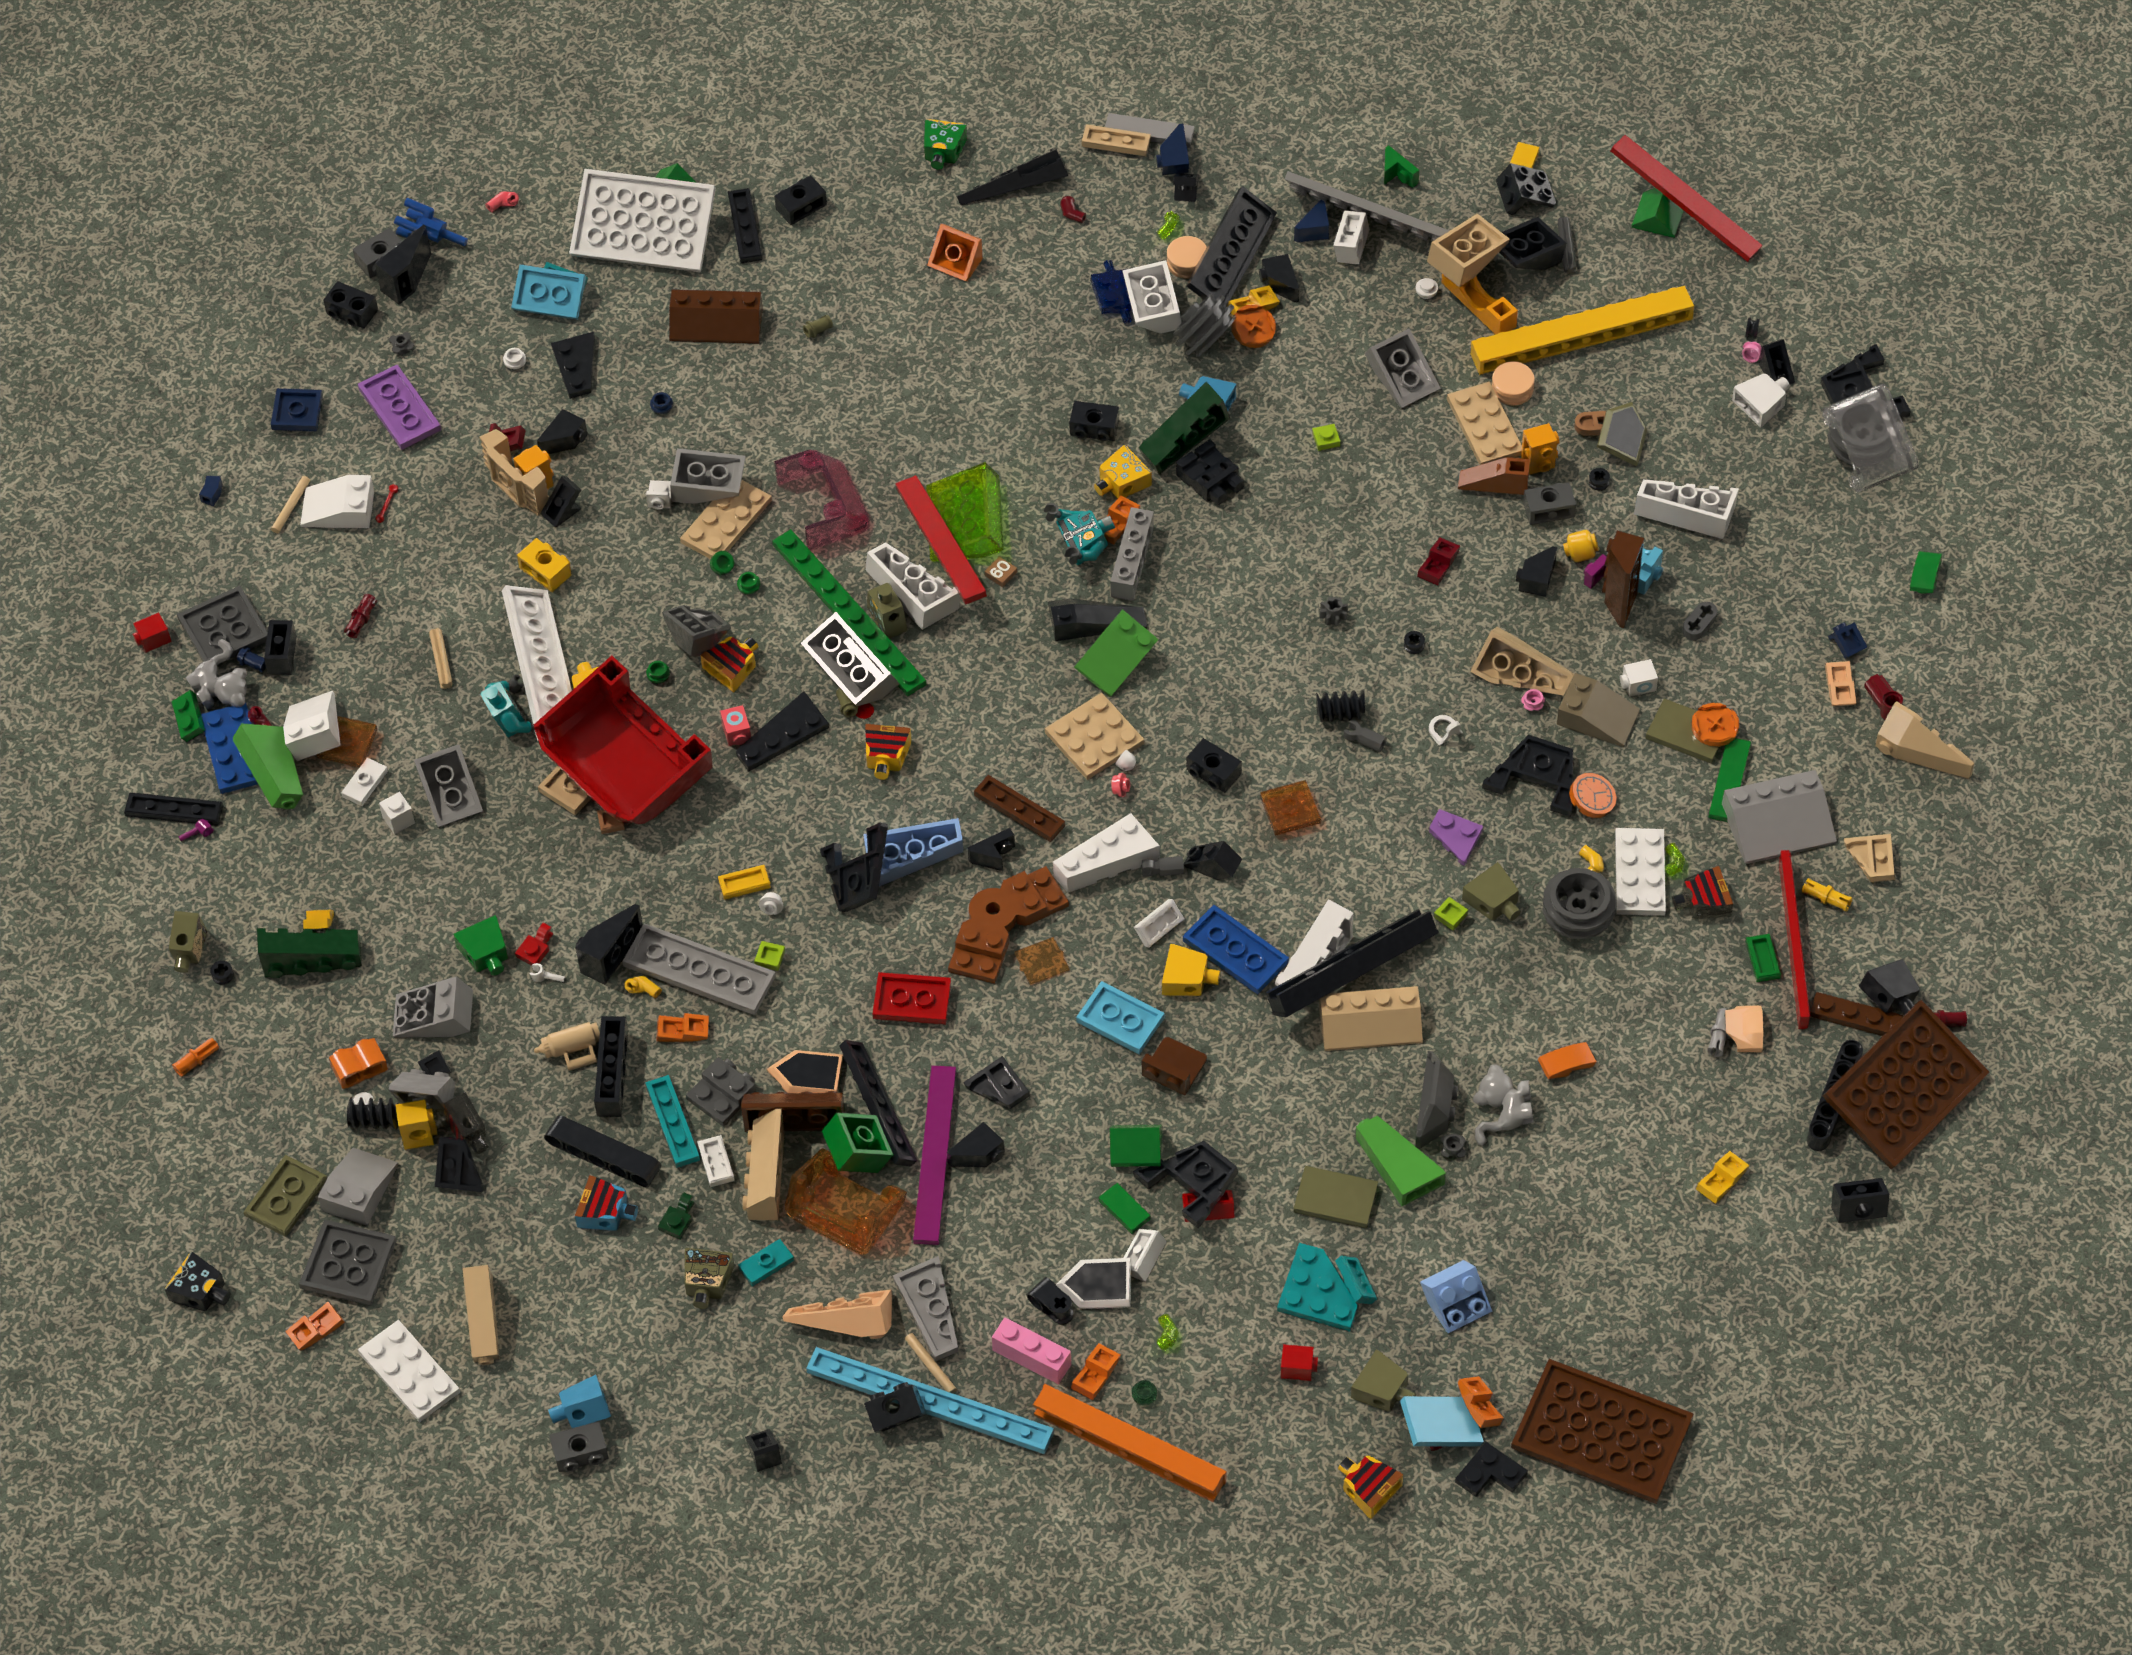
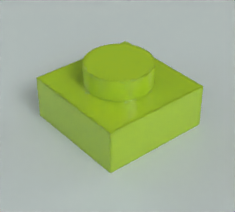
(1326, 437)
(1451, 913)
(769, 955)

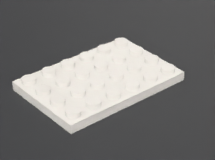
(642, 220)

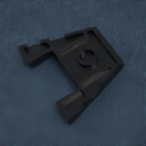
(1852, 379)
(1539, 763)
(857, 879)
(1200, 1171)

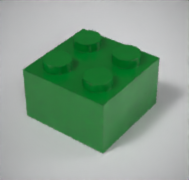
(857, 1142)

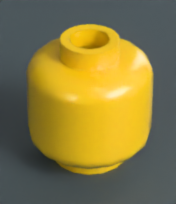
(1581, 546)

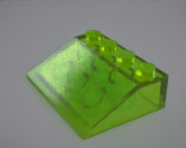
(971, 510)

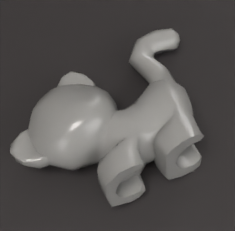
(228, 688)
(1498, 1090)

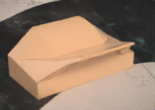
(1745, 1027)

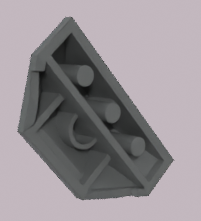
(695, 628)
(1435, 1101)

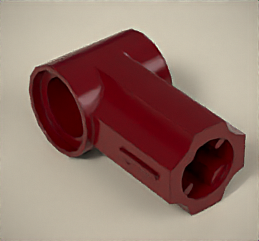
(1882, 694)

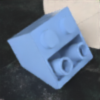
(1456, 1295)

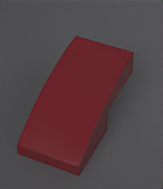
(1439, 561)

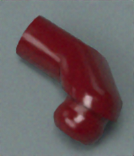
(1069, 210)
(257, 717)

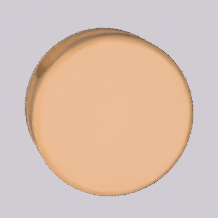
(1184, 255)
(1513, 383)

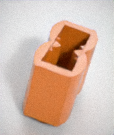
(358, 1063)

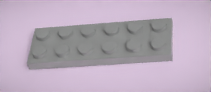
(699, 969)

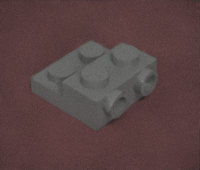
(721, 1090)

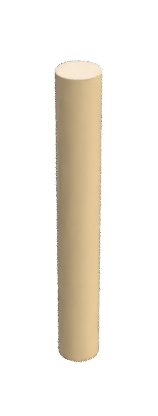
(291, 503)
(930, 1363)

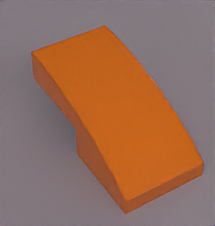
(1119, 514)
(686, 1029)
(1566, 1059)
(312, 1329)
(1096, 1371)
(1477, 1400)

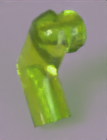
(1172, 220)
(1677, 859)
(1169, 1334)

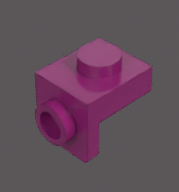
(1594, 572)

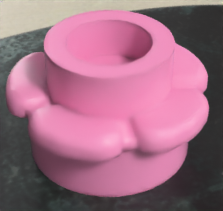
(1751, 351)
(1535, 695)

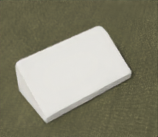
(1144, 1252)

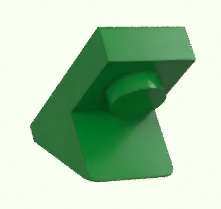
(1399, 166)

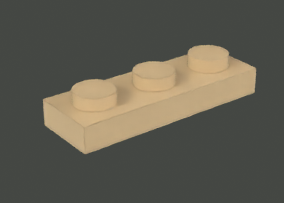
(1116, 140)

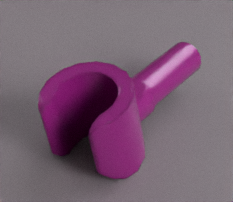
(202, 826)

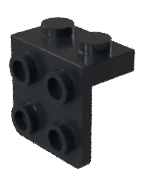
(1524, 184)

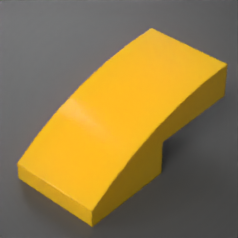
(1260, 296)
(318, 919)
(1722, 1177)

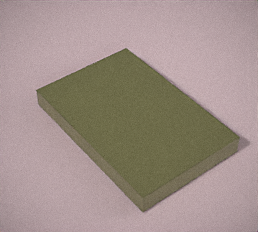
(1673, 729)
(285, 1195)
(1335, 1196)

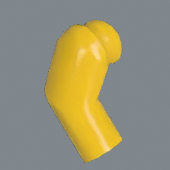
(1593, 858)
(642, 984)

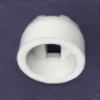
(1126, 761)

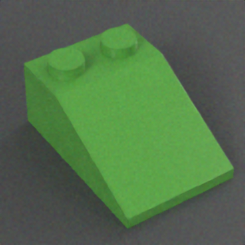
(1116, 653)

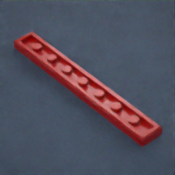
(1686, 198)
(941, 540)
(1794, 939)

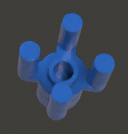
(435, 228)

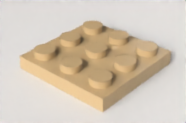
(1094, 736)

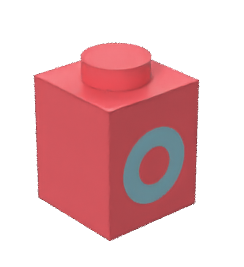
(735, 725)

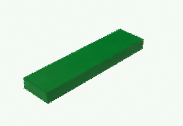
(1729, 775)

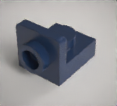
(1848, 639)

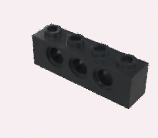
(611, 1066)

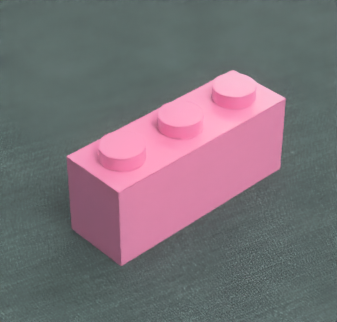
(1031, 1350)

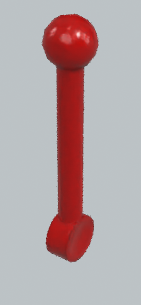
(393, 489)

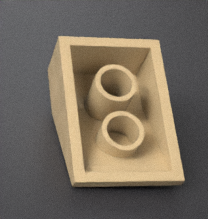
(1466, 249)

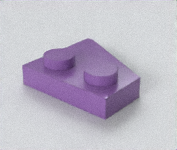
(1456, 834)

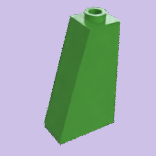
(270, 763)
(1398, 1161)

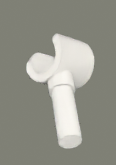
(542, 975)

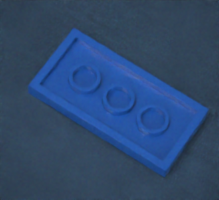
(227, 761)
(1235, 949)

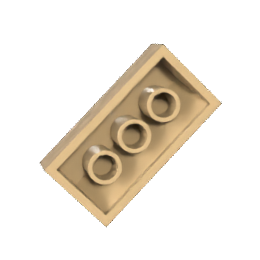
(1371, 1018)
(765, 1167)

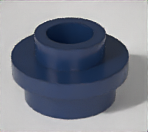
(660, 398)

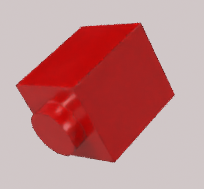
(151, 632)
(1298, 1362)

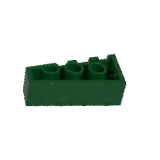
(1185, 428)
(308, 951)

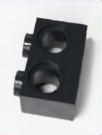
(350, 305)

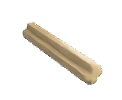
(441, 658)

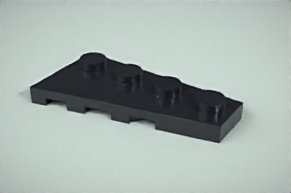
(789, 728)

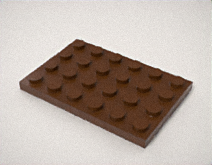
(1905, 1084)
(1602, 1431)

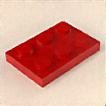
(912, 998)

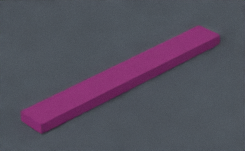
(934, 1155)

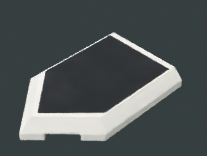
(1099, 1283)

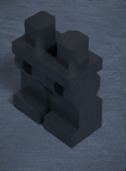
(1209, 473)

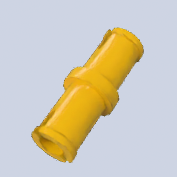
(1827, 894)

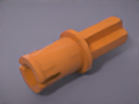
(195, 1057)

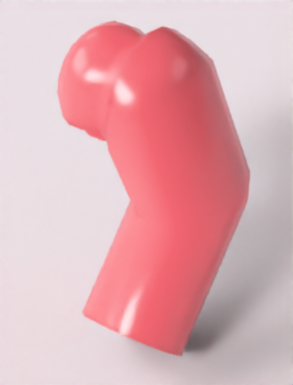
(502, 199)

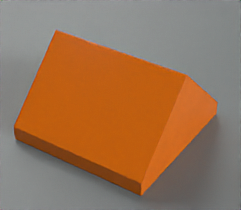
(955, 252)

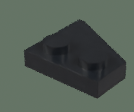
(999, 1084)
(456, 1166)

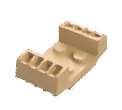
(525, 490)

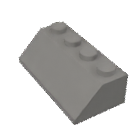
(849, 662)

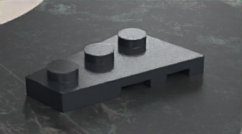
(575, 363)

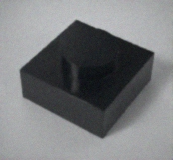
(434, 1063)

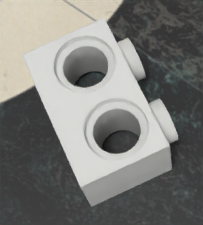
(1351, 237)

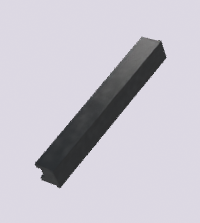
(1351, 963)

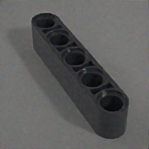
(1826, 1125)
(602, 1151)

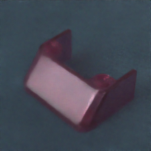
(845, 514)

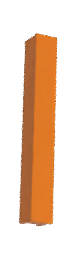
(1129, 1443)

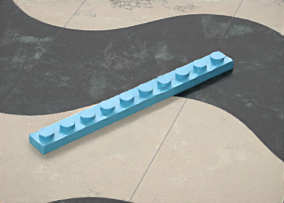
(935, 1401)

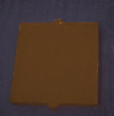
(1041, 961)

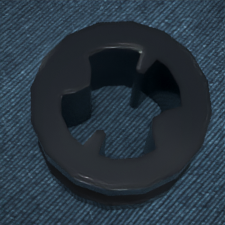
(1752, 328)
(1601, 473)
(1414, 649)
(215, 970)

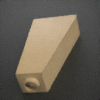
(481, 1314)

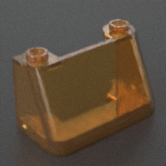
(840, 1206)

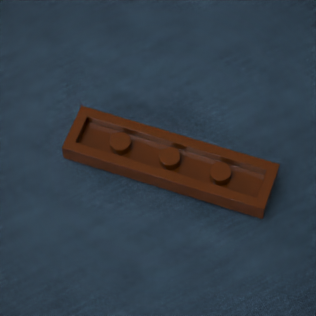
(1019, 808)
(1853, 1014)

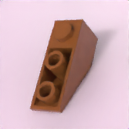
(1498, 476)

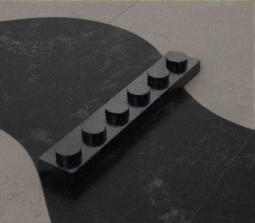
(877, 1101)

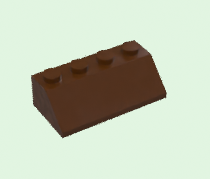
(715, 316)
(1622, 574)
(799, 1110)

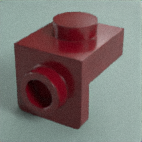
(514, 434)

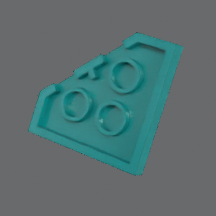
(1317, 1291)

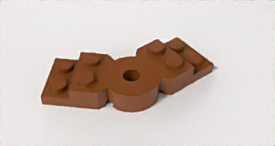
(985, 937)

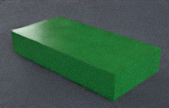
(1763, 958)
(1124, 1208)

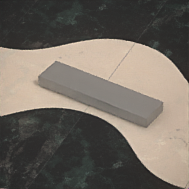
(1158, 129)

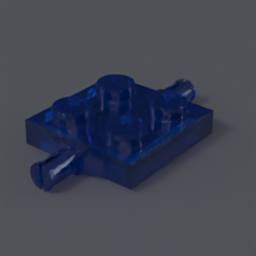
(1112, 292)

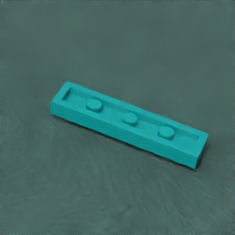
(672, 1121)

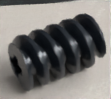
(1340, 706)
(372, 1114)

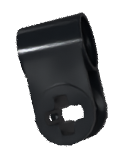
(1051, 1301)

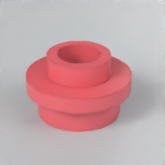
(1120, 784)

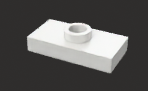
(364, 781)
(1158, 923)
(715, 1161)

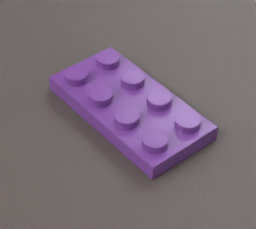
(399, 407)

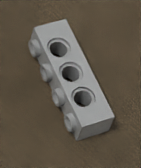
(1132, 554)

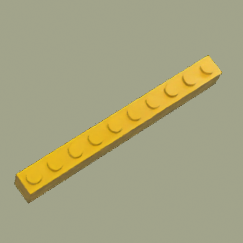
(1582, 329)

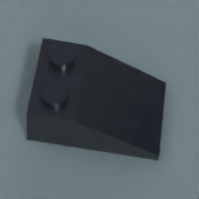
(1533, 246)
(608, 943)

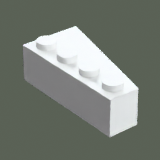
(1686, 506)
(921, 594)
(1106, 855)
(1325, 938)

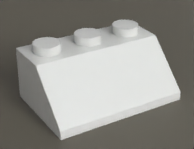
(1153, 297)

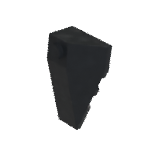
(1087, 618)

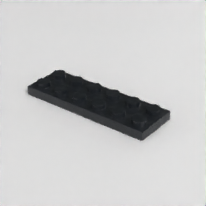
(1232, 247)

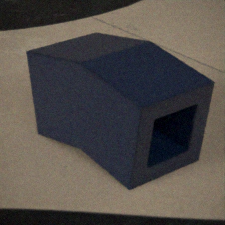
(211, 491)

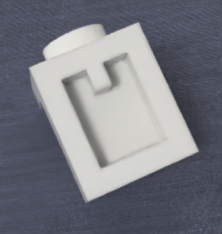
(659, 494)

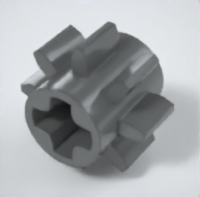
(1333, 611)

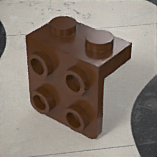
(1173, 1065)

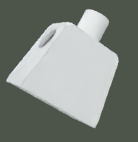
(1761, 397)

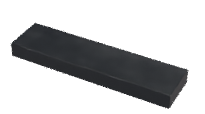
(744, 225)
(173, 808)

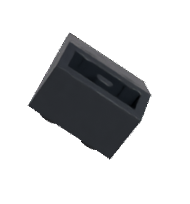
(404, 266)

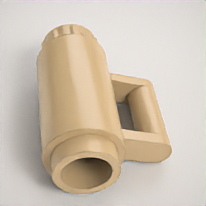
(570, 1041)

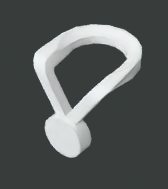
(1453, 728)

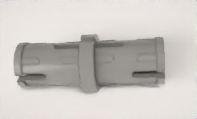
(1718, 1034)

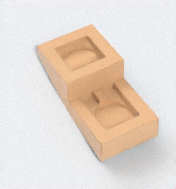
(1840, 683)

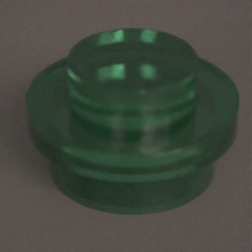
(1144, 1392)

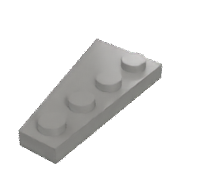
(928, 1304)

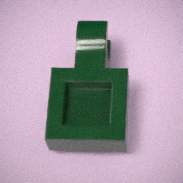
(677, 1219)

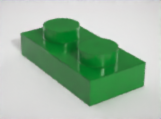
(188, 715)

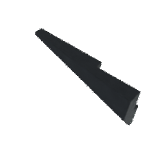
(1034, 172)

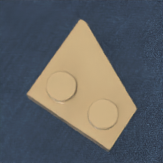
(1873, 856)

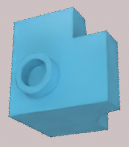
(1650, 568)

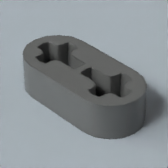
(1703, 623)

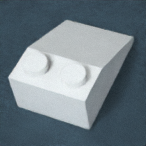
(339, 503)
(312, 726)

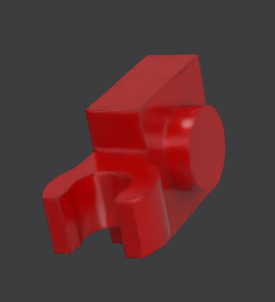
(535, 949)

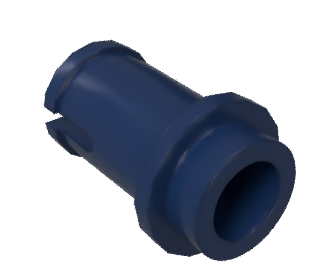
(251, 659)

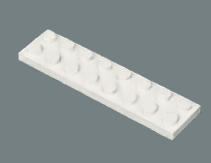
(537, 648)

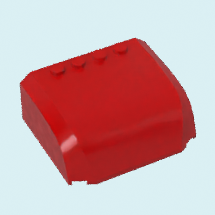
(620, 747)

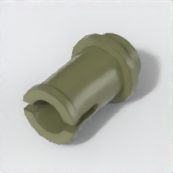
(817, 326)
(847, 707)

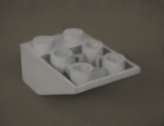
(434, 1010)

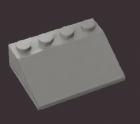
(1779, 816)

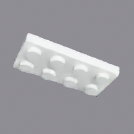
(1640, 871)
(409, 1371)

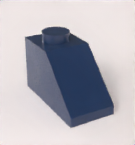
(1174, 153)

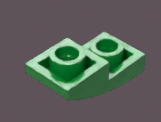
(1925, 572)

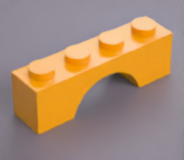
(1496, 314)

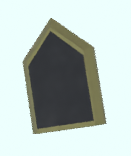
(1623, 433)

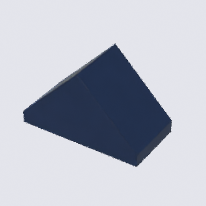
(1313, 225)

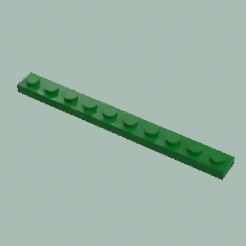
(841, 602)

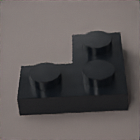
(1487, 1465)

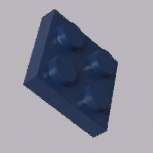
(296, 410)

